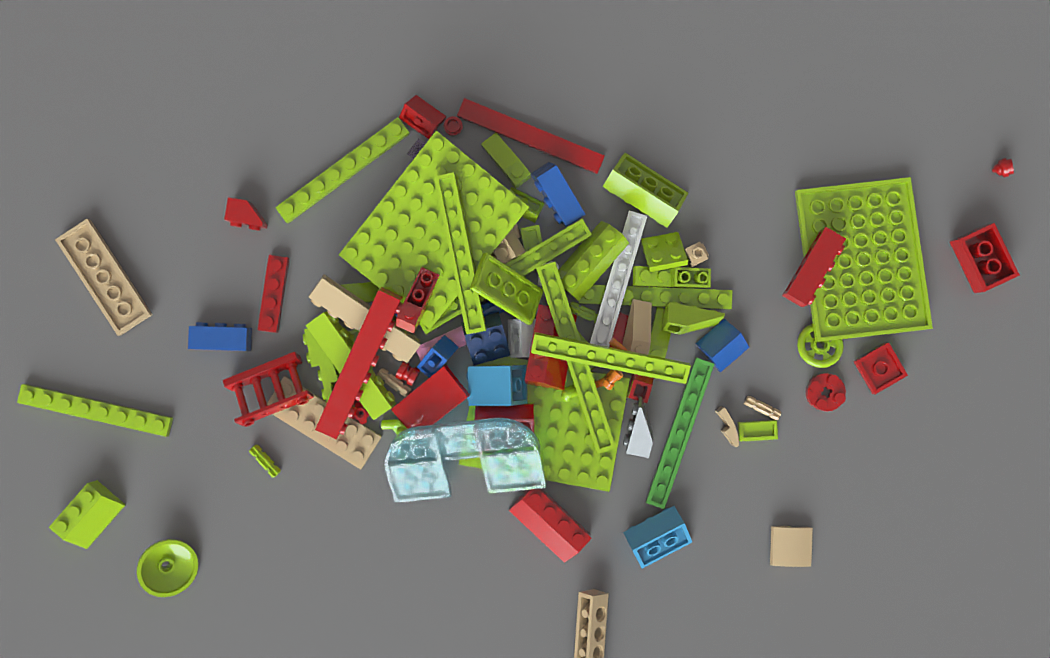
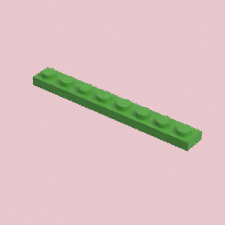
(679, 433)

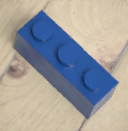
(220, 337)

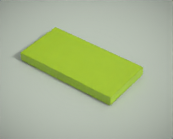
(506, 289)

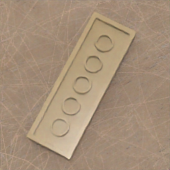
(103, 277)
(353, 446)

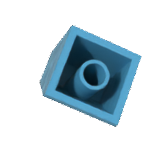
(497, 385)

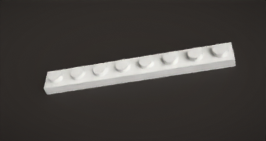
(618, 281)

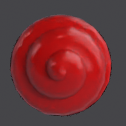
(1004, 167)

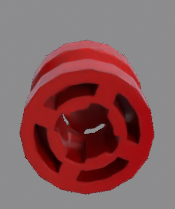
(407, 373)

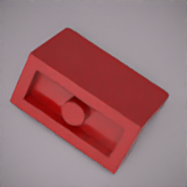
(421, 116)

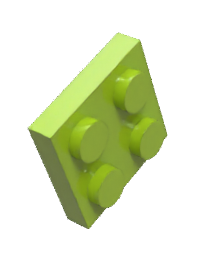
(664, 251)

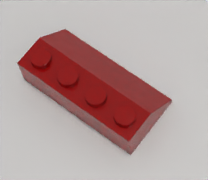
(541, 369)
(550, 523)

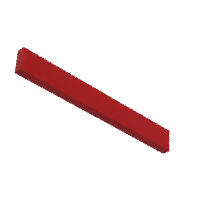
(530, 136)

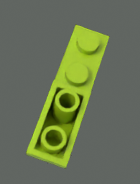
(673, 277)
(317, 357)

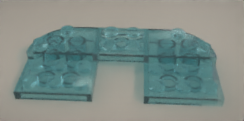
(505, 448)

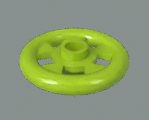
(808, 356)

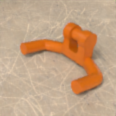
(613, 375)

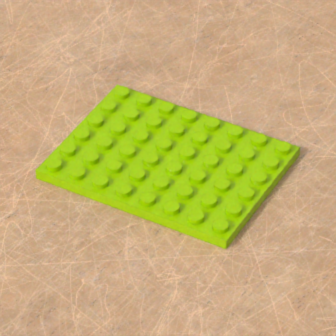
(409, 227)
(880, 273)
(563, 432)

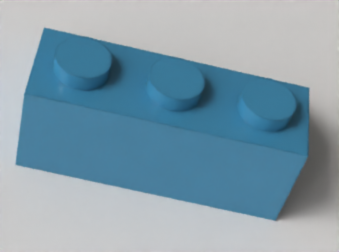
(658, 536)

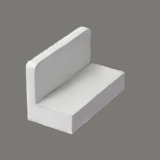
(519, 338)

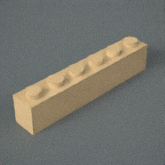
(353, 312)

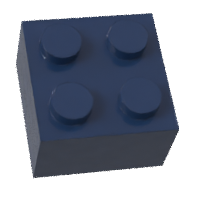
(488, 344)

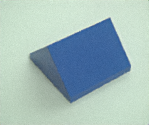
(723, 344)

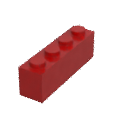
(814, 267)

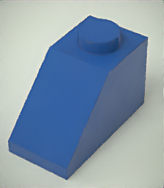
(437, 356)

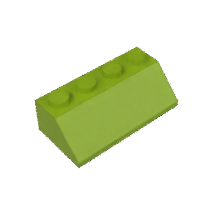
(645, 190)
(591, 259)

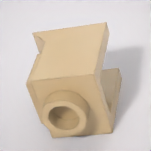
(697, 253)

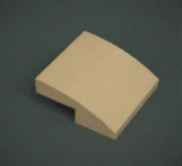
(791, 546)

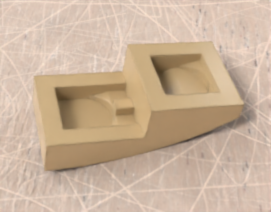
(730, 430)

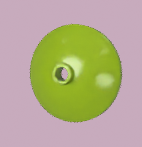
(169, 579)

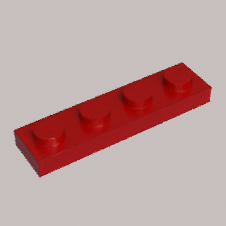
(273, 294)

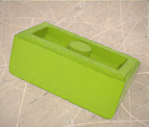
(534, 210)

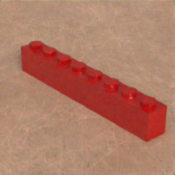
(357, 366)

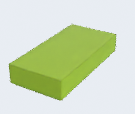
(757, 430)

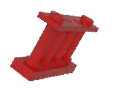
(255, 376)

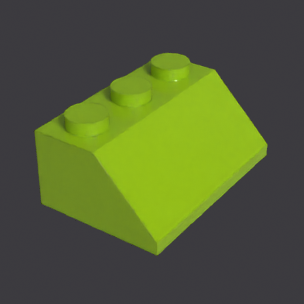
(87, 515)

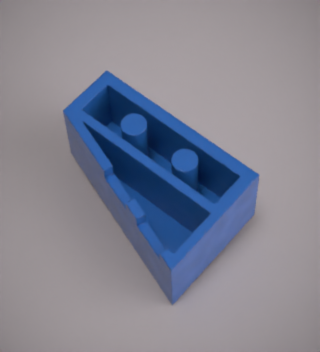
(557, 194)

